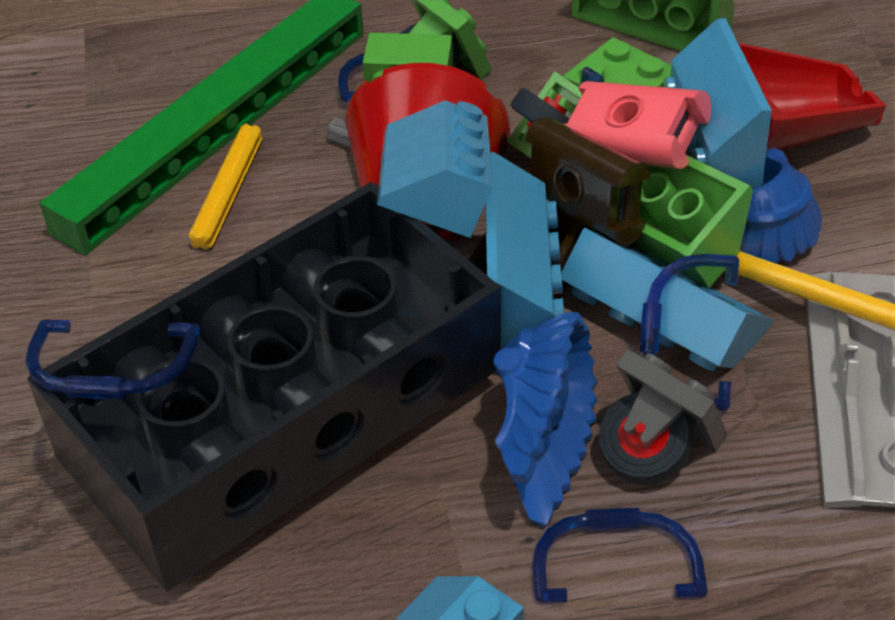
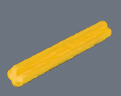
(225, 187)

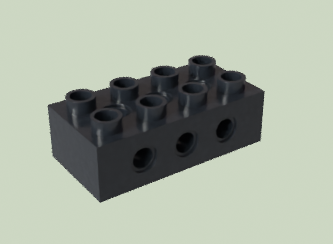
(297, 376)

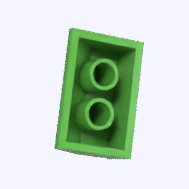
(693, 214)

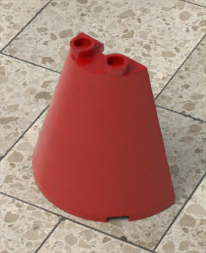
(408, 90)
(810, 97)

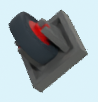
(653, 428)

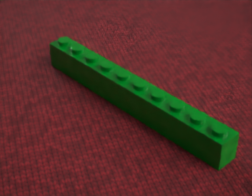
(199, 124)

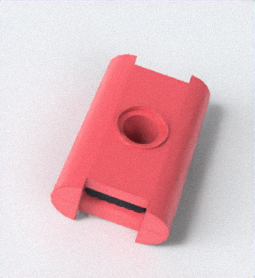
(642, 120)

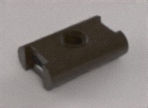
(588, 180)

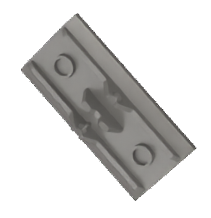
(854, 397)

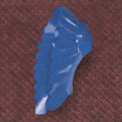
(781, 213)
(547, 410)

